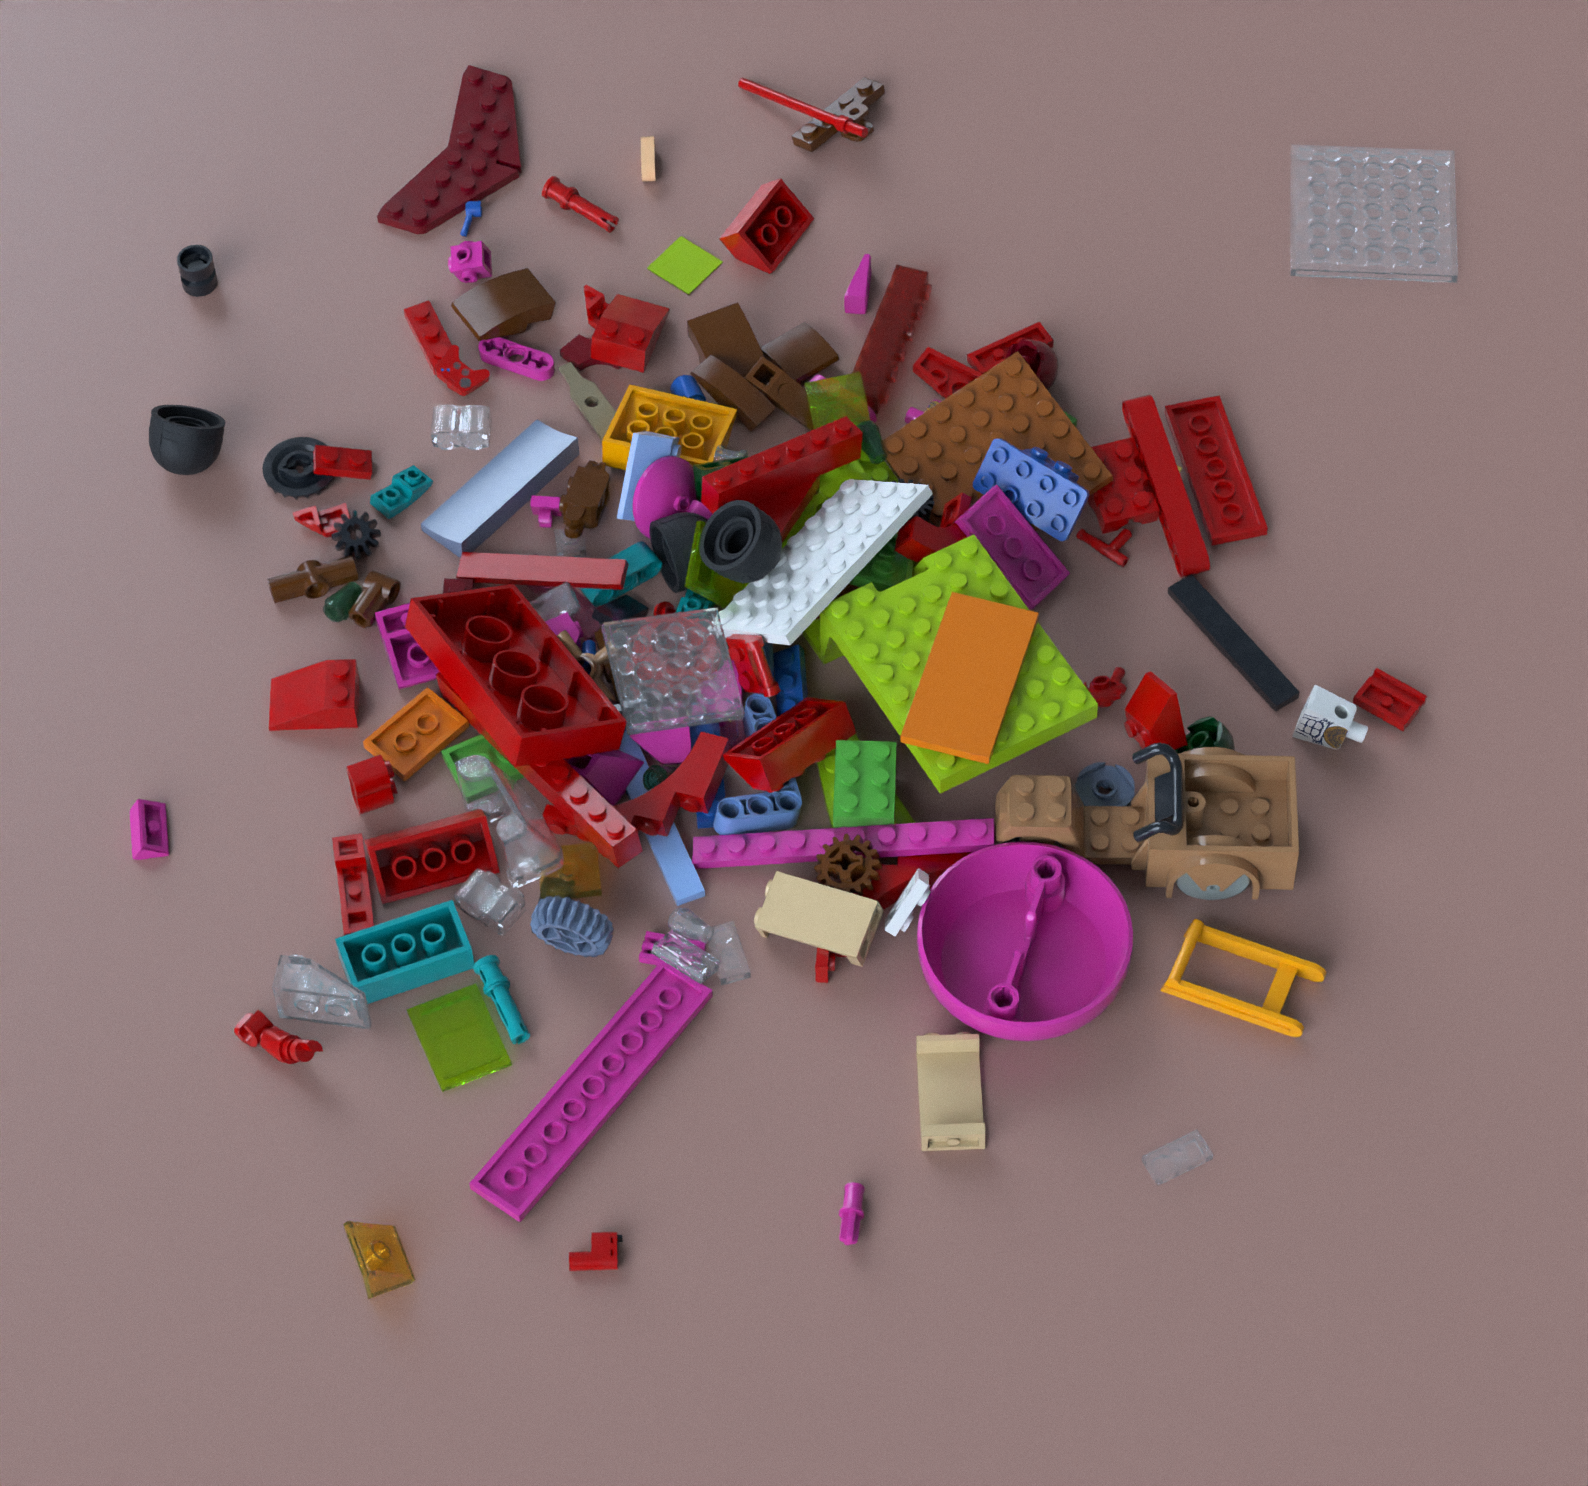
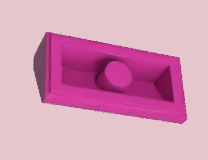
(149, 829)

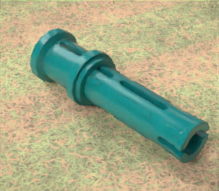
(497, 987)

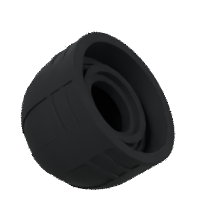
(185, 438)
(740, 542)
(672, 544)

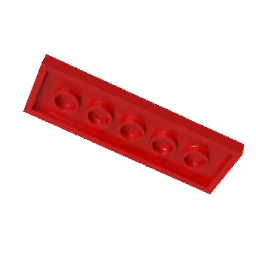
(1215, 470)

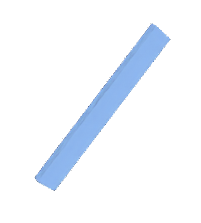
(668, 850)

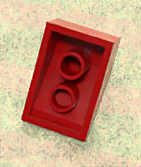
(628, 332)
(316, 697)

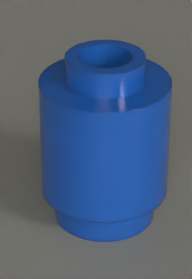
(687, 387)

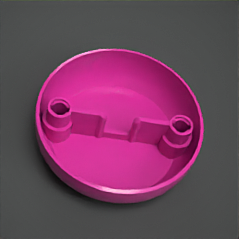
(1025, 941)

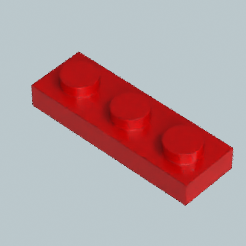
(428, 332)
(995, 353)

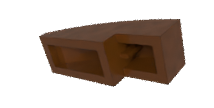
(733, 391)

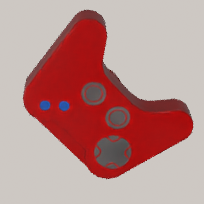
(458, 375)

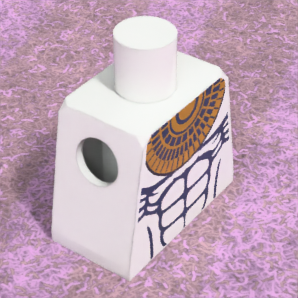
(1328, 720)

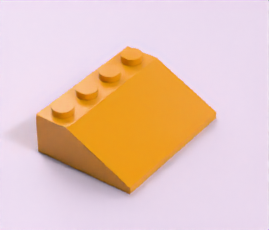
(696, 423)

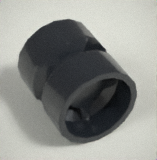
(197, 270)

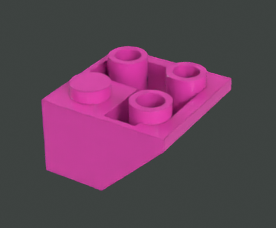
(607, 772)

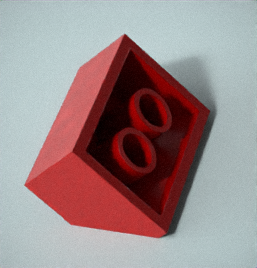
(767, 226)

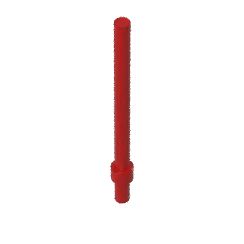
(841, 123)

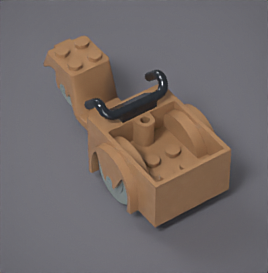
(1197, 821)

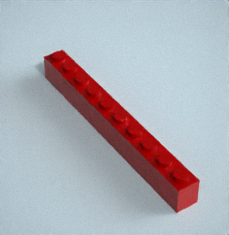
(568, 793)

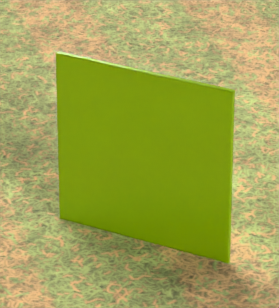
(684, 265)

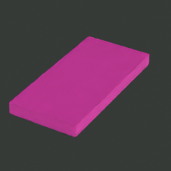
(1013, 546)

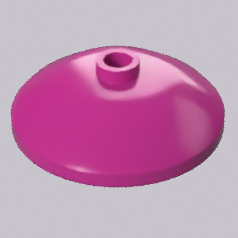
(662, 491)

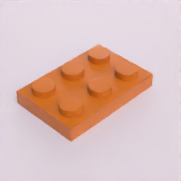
(416, 733)

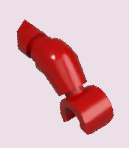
(278, 1043)

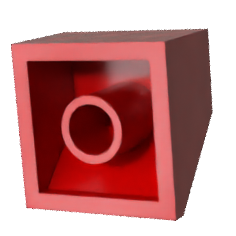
(1155, 714)

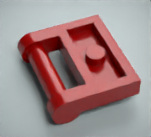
(752, 664)

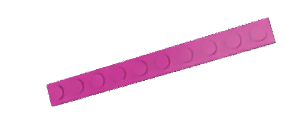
(804, 845)

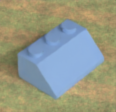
(644, 450)

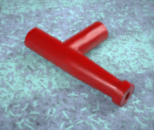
(1110, 551)

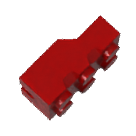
(1129, 491)

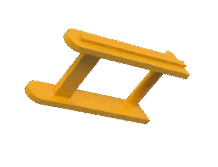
(1267, 1016)

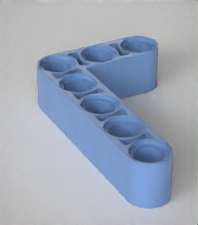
(770, 806)

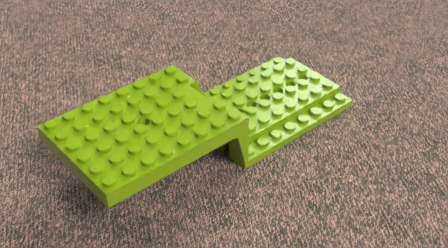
(894, 630)

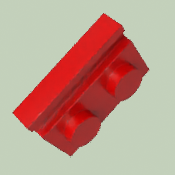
(1389, 699)

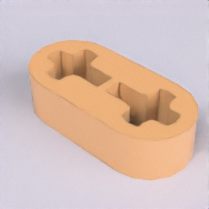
(648, 166)

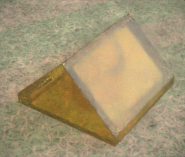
(378, 1257)

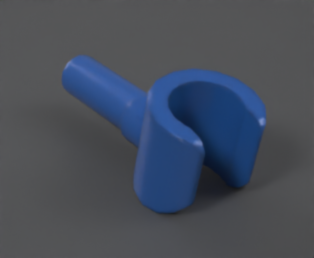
(472, 209)

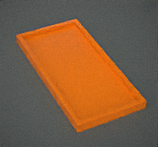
(969, 678)

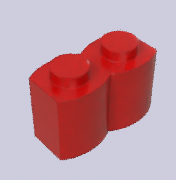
(372, 784)

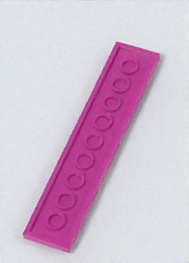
(590, 1091)

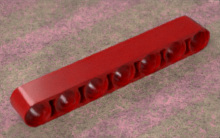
(1167, 485)

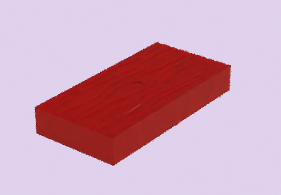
(515, 675)

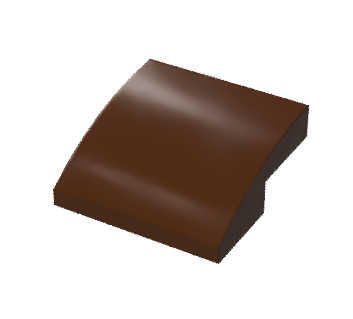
(800, 352)

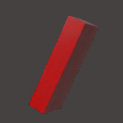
(789, 504)

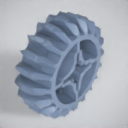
(571, 926)

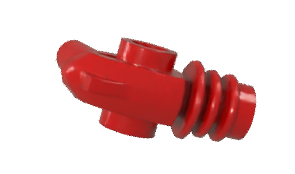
(1106, 689)

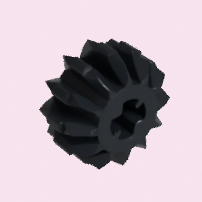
(357, 546)

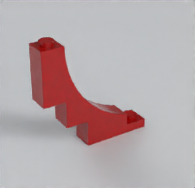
(888, 890)

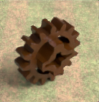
(836, 862)

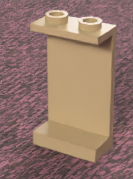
(819, 916)
(950, 1092)

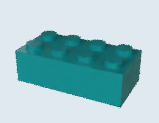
(406, 952)

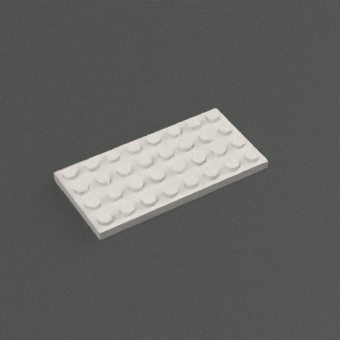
(822, 559)

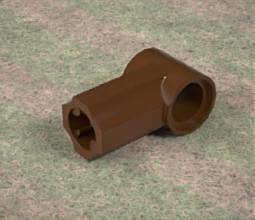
(375, 594)

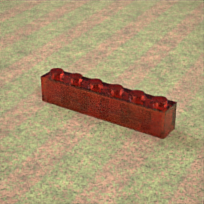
(890, 332)

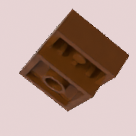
(504, 305)
(726, 337)

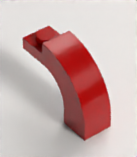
(919, 538)

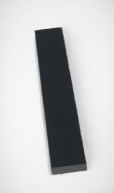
(1233, 642)

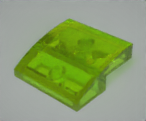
(836, 398)

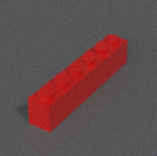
(784, 465)

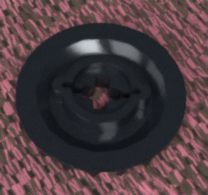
(281, 470)

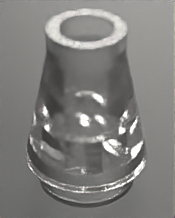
(689, 925)

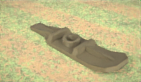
(584, 393)

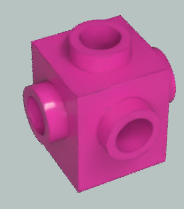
(470, 261)

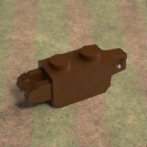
(585, 498)

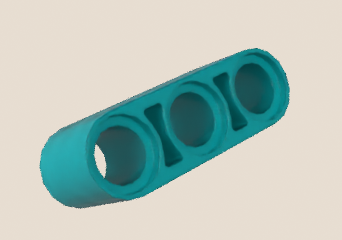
(642, 566)

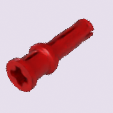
(570, 199)

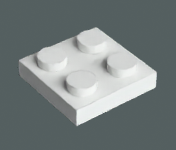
(914, 893)

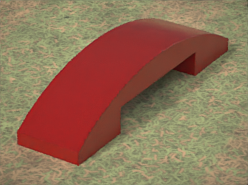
(353, 883)

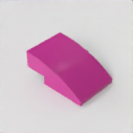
(405, 656)

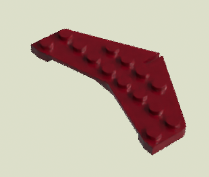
(474, 165)

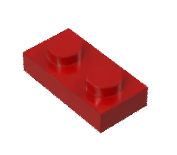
(342, 462)

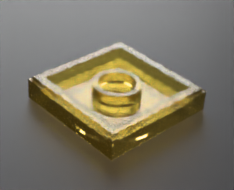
(577, 876)

